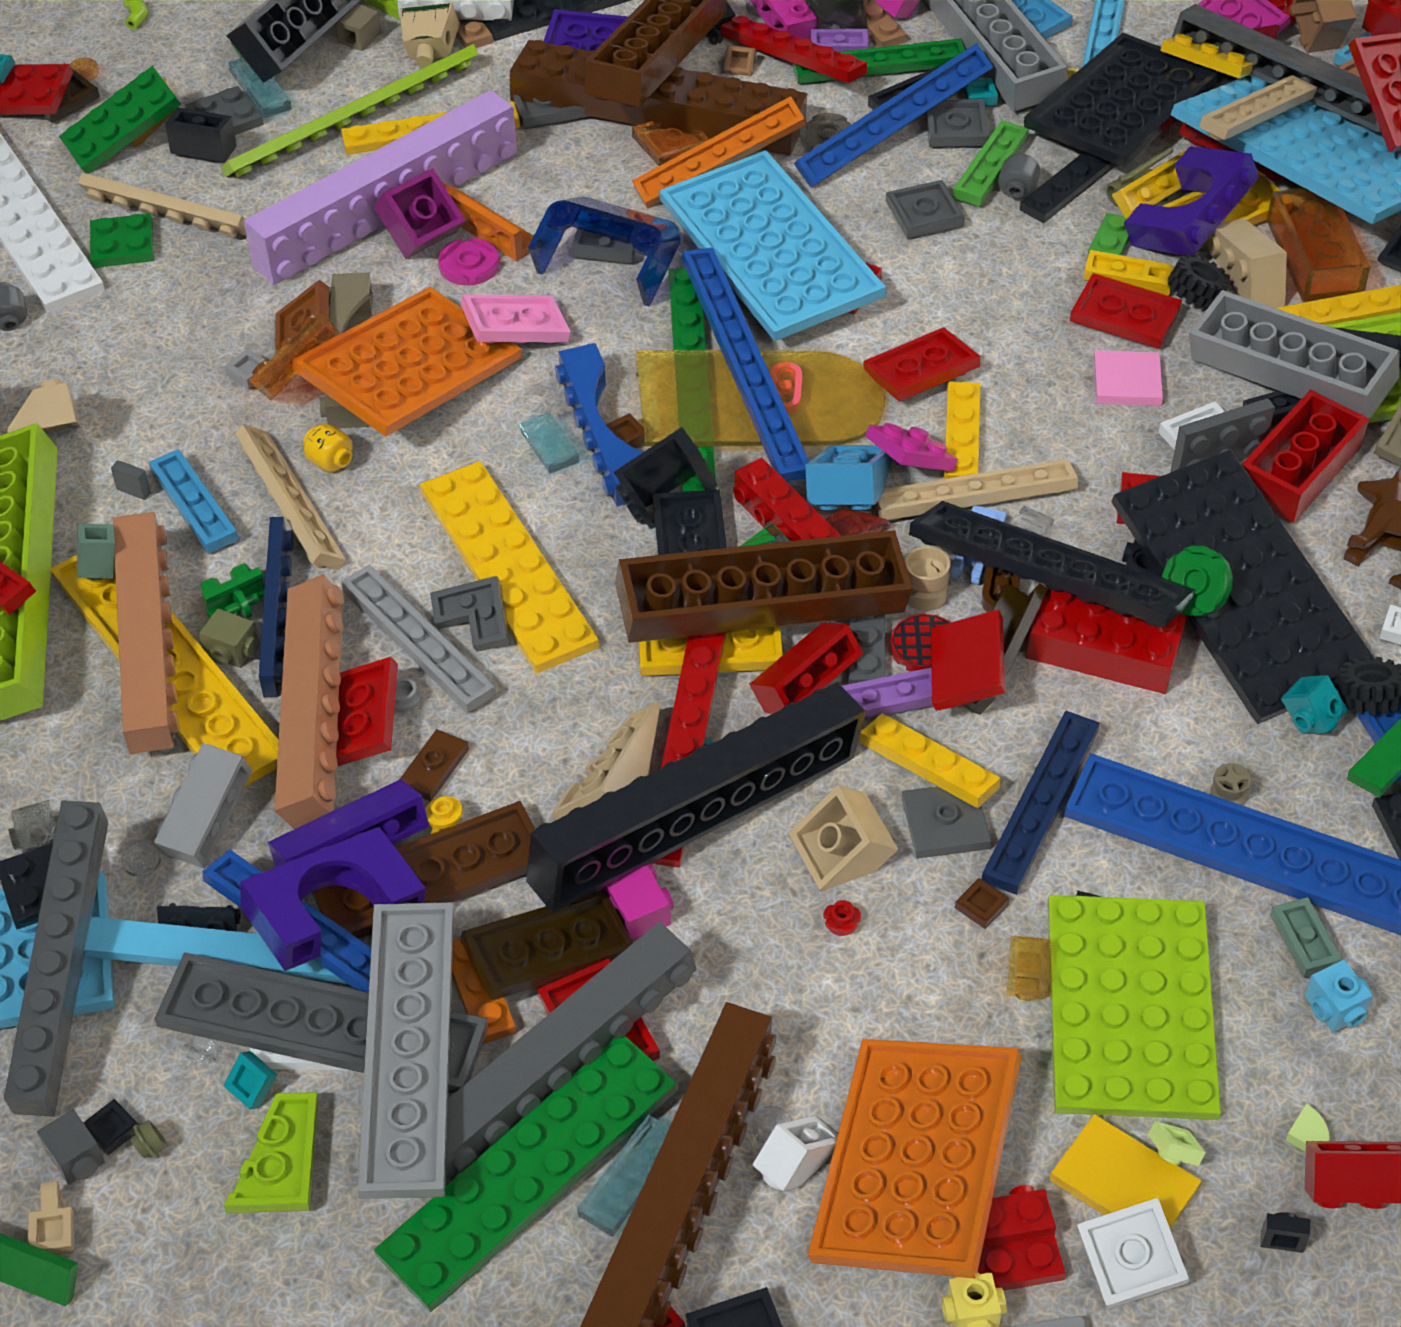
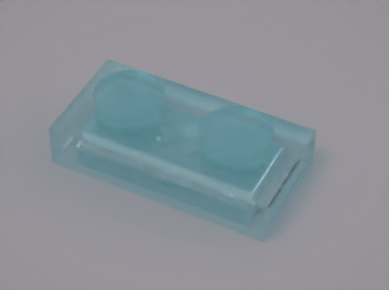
(549, 442)

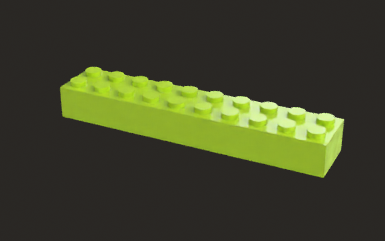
(26, 542)

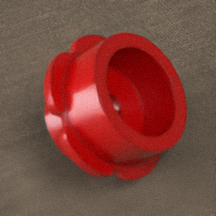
(838, 925)

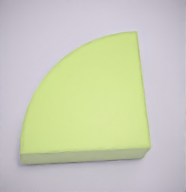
(1308, 1127)

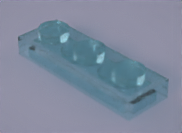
(266, 96)
(622, 1182)

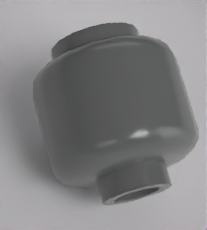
(1020, 174)
(12, 307)

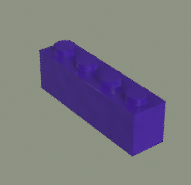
(392, 808)

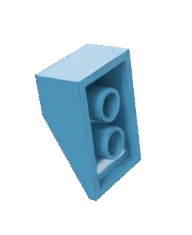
(847, 476)

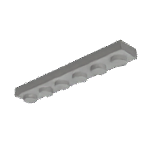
(419, 638)

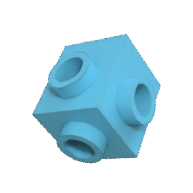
(1339, 996)

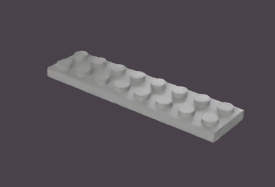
(407, 1052)

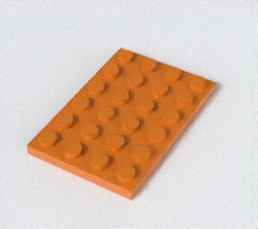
(404, 361)
(916, 1158)

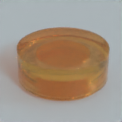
(85, 67)

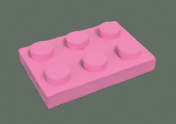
(515, 318)

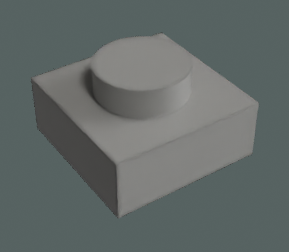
(242, 366)

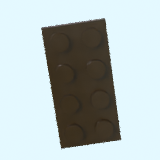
(545, 945)

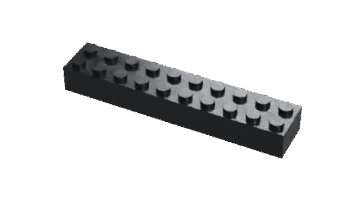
(692, 796)

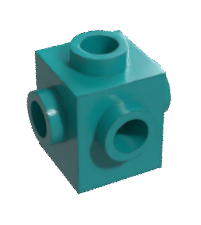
(1314, 705)

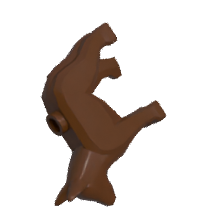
(1382, 521)

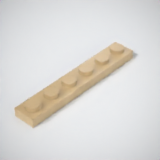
(1257, 107)
(172, 207)
(978, 489)
(290, 498)

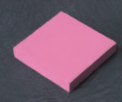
(1128, 378)

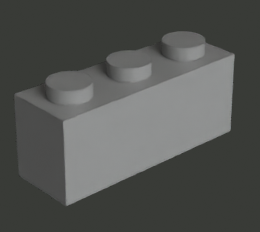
(202, 805)

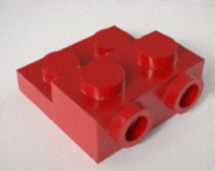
(1021, 1241)

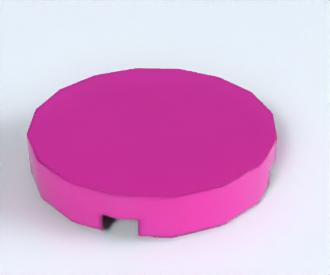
(469, 269)

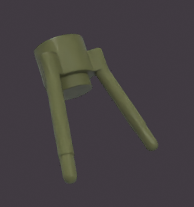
(1128, 178)

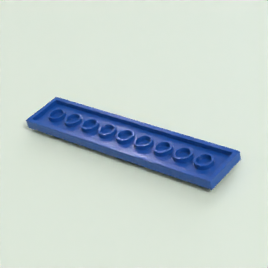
(1239, 841)

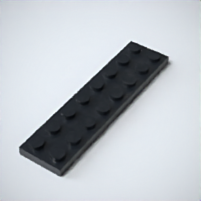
(1052, 563)

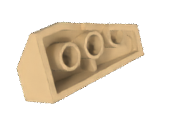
(619, 765)

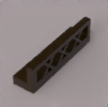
(1018, 614)

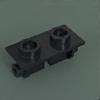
(201, 917)

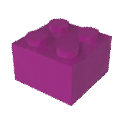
(419, 213)

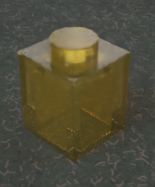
(1028, 968)

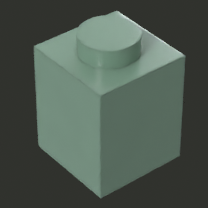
(95, 551)

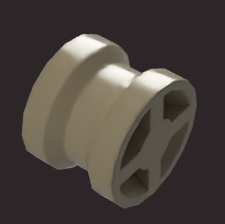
(1236, 778)

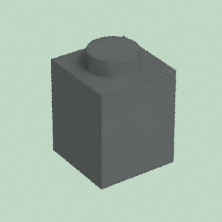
(71, 1147)

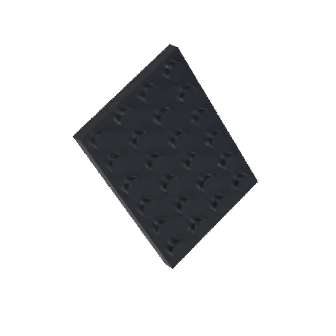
(1120, 99)

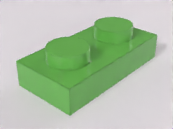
(1111, 235)

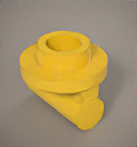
(443, 813)

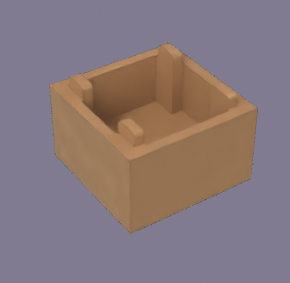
(1323, 22)

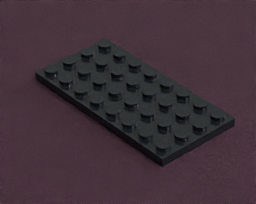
(1278, 613)

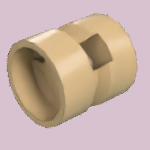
(929, 577)

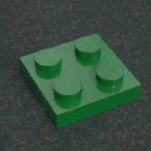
(121, 240)

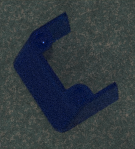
(646, 233)

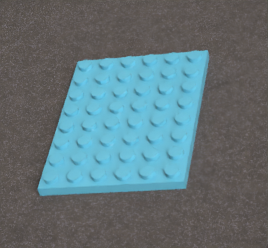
(1313, 150)

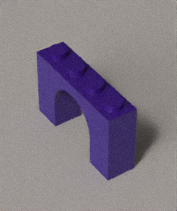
(1185, 228)
(361, 863)

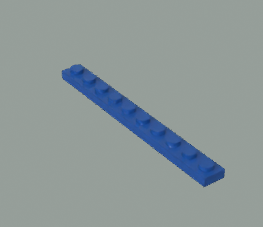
(746, 364)

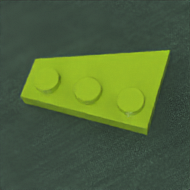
(282, 1160)

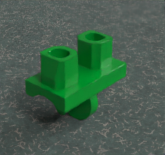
(236, 594)

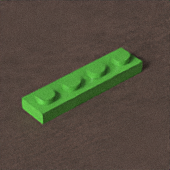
(986, 167)

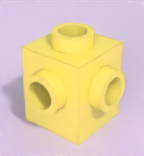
(973, 1302)

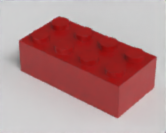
(1305, 453)
(1104, 643)

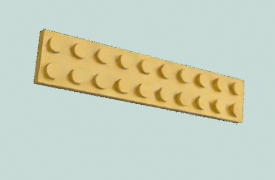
(208, 703)

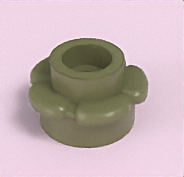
(148, 1140)

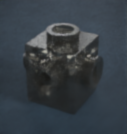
(29, 817)

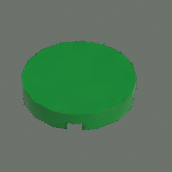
(1206, 573)

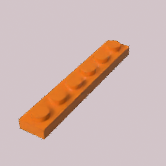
(722, 149)

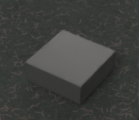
(130, 479)

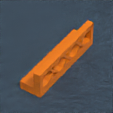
(491, 226)

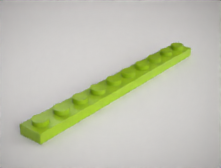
(342, 116)

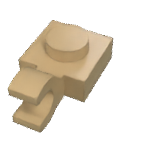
(52, 1225)

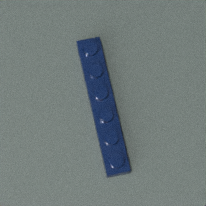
(274, 613)
(1040, 803)

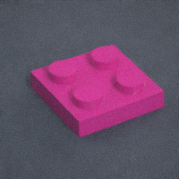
(911, 447)

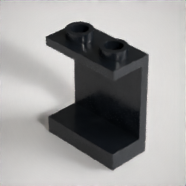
(661, 471)

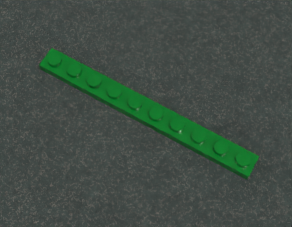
(688, 335)

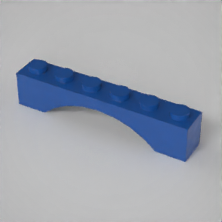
(584, 381)

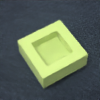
(1176, 1144)

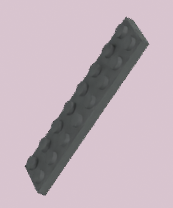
(291, 1016)

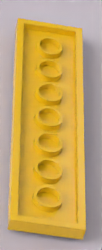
(497, 544)

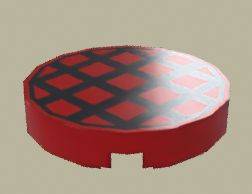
(912, 640)

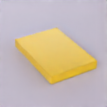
(1118, 1172)

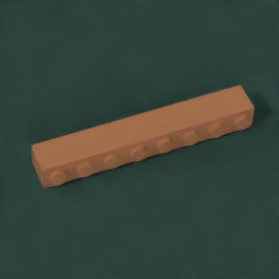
(144, 634)
(309, 702)

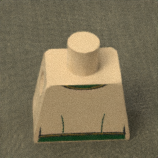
(428, 31)

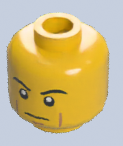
(328, 447)

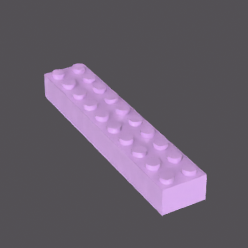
(341, 205)

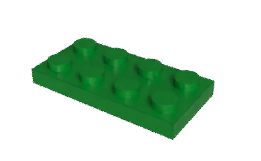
(119, 120)

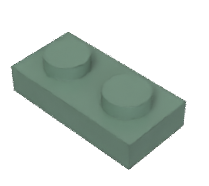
(1305, 936)

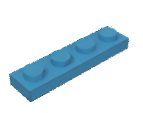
(193, 501)

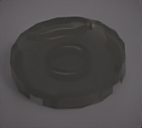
(817, 132)

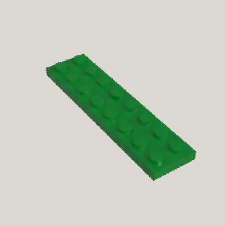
(525, 1172)

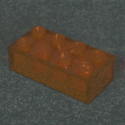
(1319, 245)

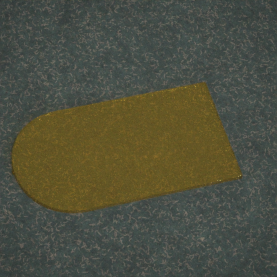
(701, 396)

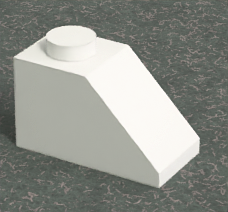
(795, 1152)

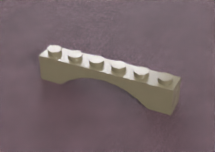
(349, 305)

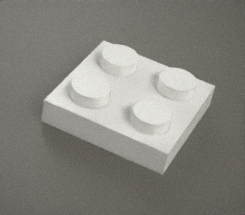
(1132, 1253)

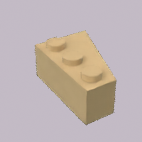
(1251, 261)

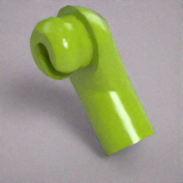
(138, 13)

